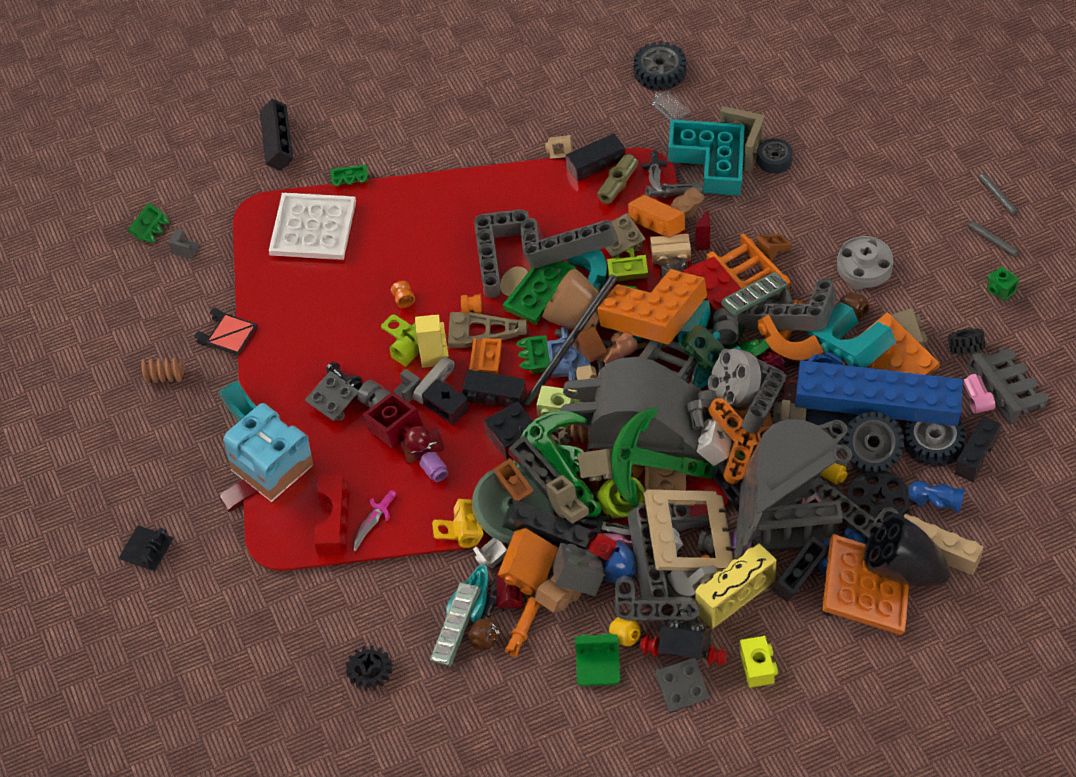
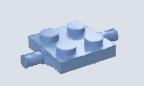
(571, 360)

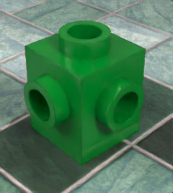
(1002, 283)

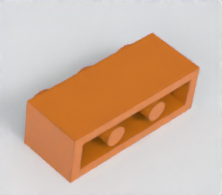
(656, 216)

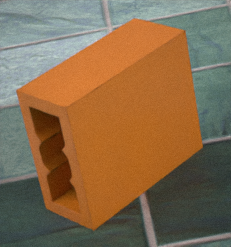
(527, 561)

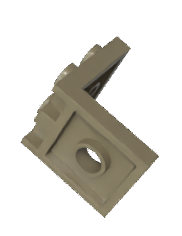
(752, 131)

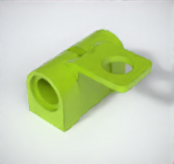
(628, 268)
(406, 343)

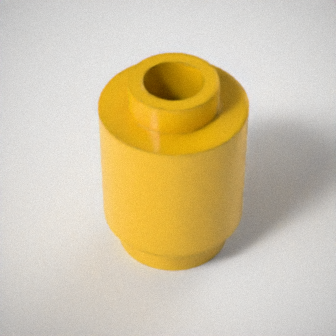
(835, 473)

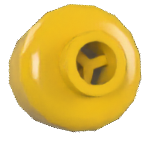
(627, 631)

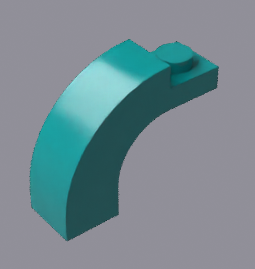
(595, 264)
(236, 400)

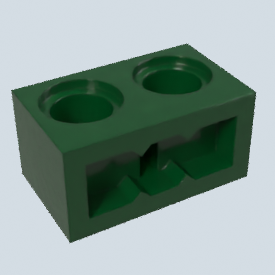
(707, 344)

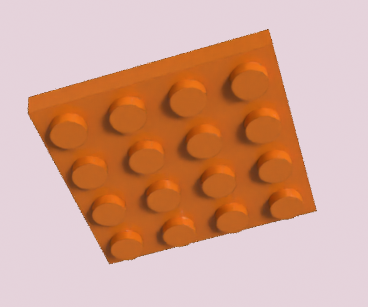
(906, 354)
(860, 594)

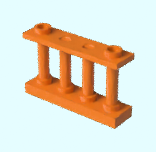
(757, 257)

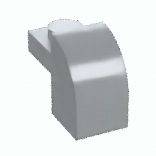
(688, 581)

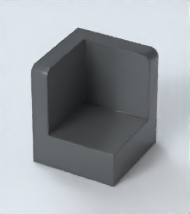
(181, 246)
(408, 385)

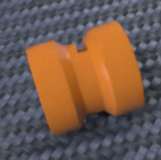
(403, 295)
(471, 303)

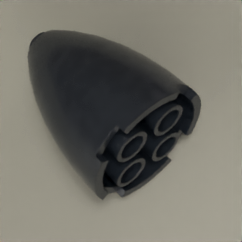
(905, 554)

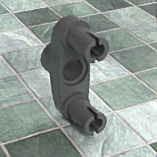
(700, 407)

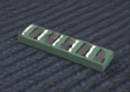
(754, 294)
(455, 624)

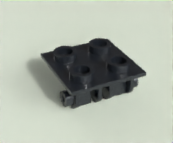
(146, 547)

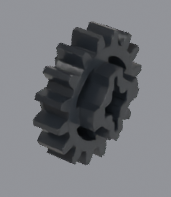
(371, 674)

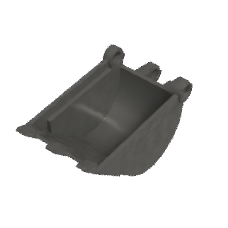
(629, 388)
(786, 470)

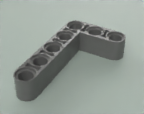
(487, 228)
(564, 245)
(795, 316)
(770, 386)
(644, 545)

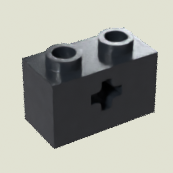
(445, 401)

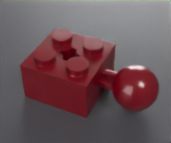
(396, 421)

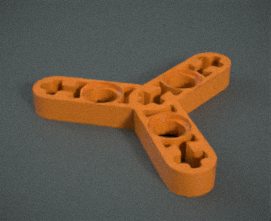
(736, 435)

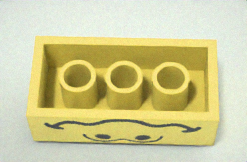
(735, 585)

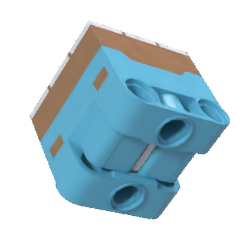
(267, 451)

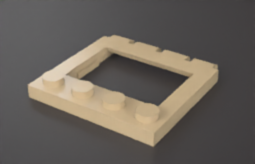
(662, 532)

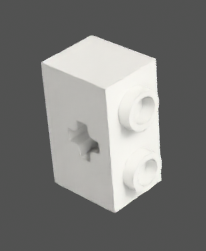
(714, 442)

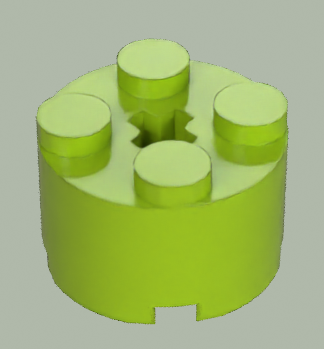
(610, 499)

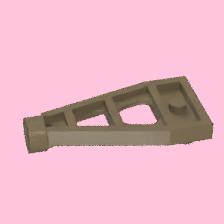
(461, 322)

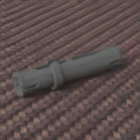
(672, 190)

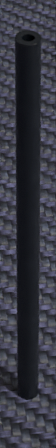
(570, 340)

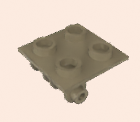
(628, 236)

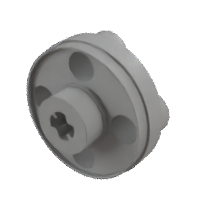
(865, 262)
(736, 377)

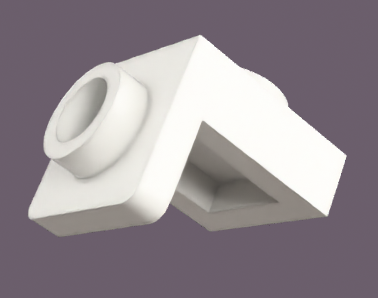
(491, 553)

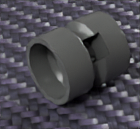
(727, 326)
(371, 393)

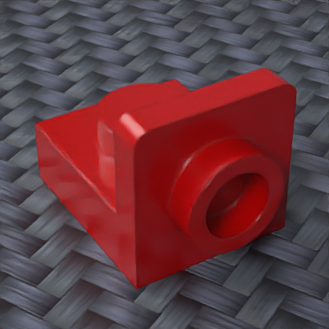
(602, 546)

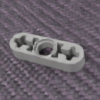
(440, 372)

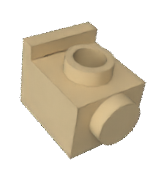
(555, 152)

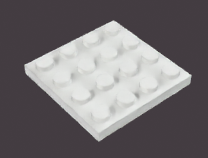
(312, 226)

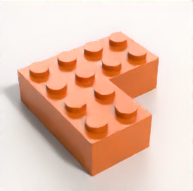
(654, 314)

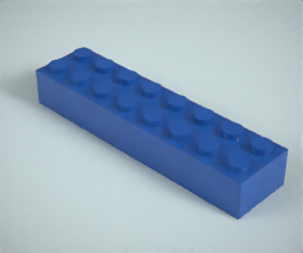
(876, 390)

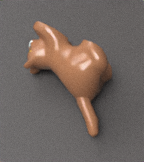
(622, 346)

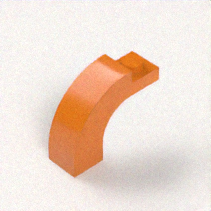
(789, 351)

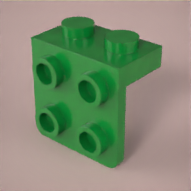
(597, 659)

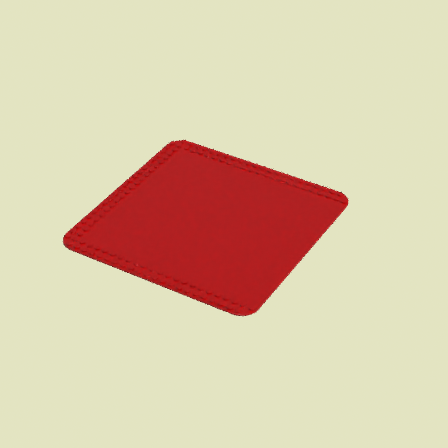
(334, 309)

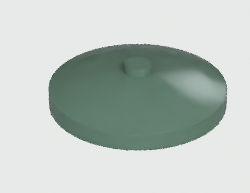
(491, 504)

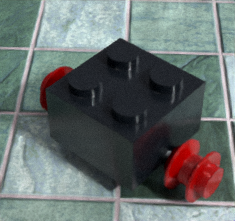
(684, 641)

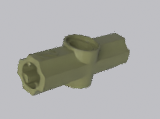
(617, 179)

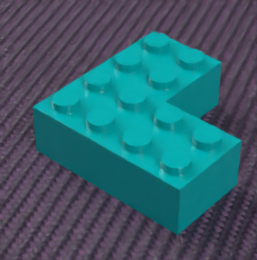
(714, 145)

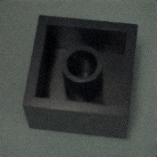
(507, 427)

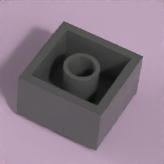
(577, 569)

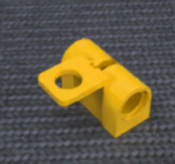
(463, 527)

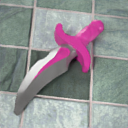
(373, 517)

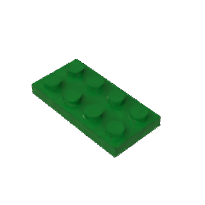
(536, 290)

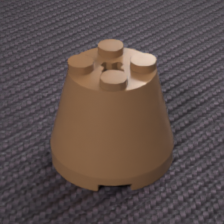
(571, 301)

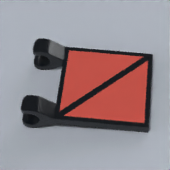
(229, 334)

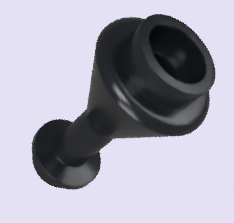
(353, 380)

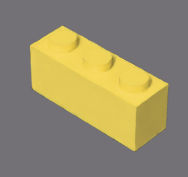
(431, 340)

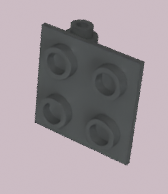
(332, 396)
(682, 684)

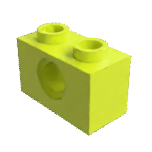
(758, 673)

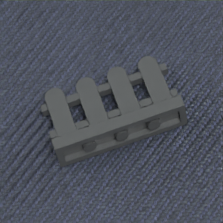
(1007, 394)

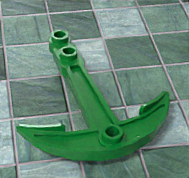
(546, 445)
(633, 455)

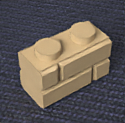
(665, 248)

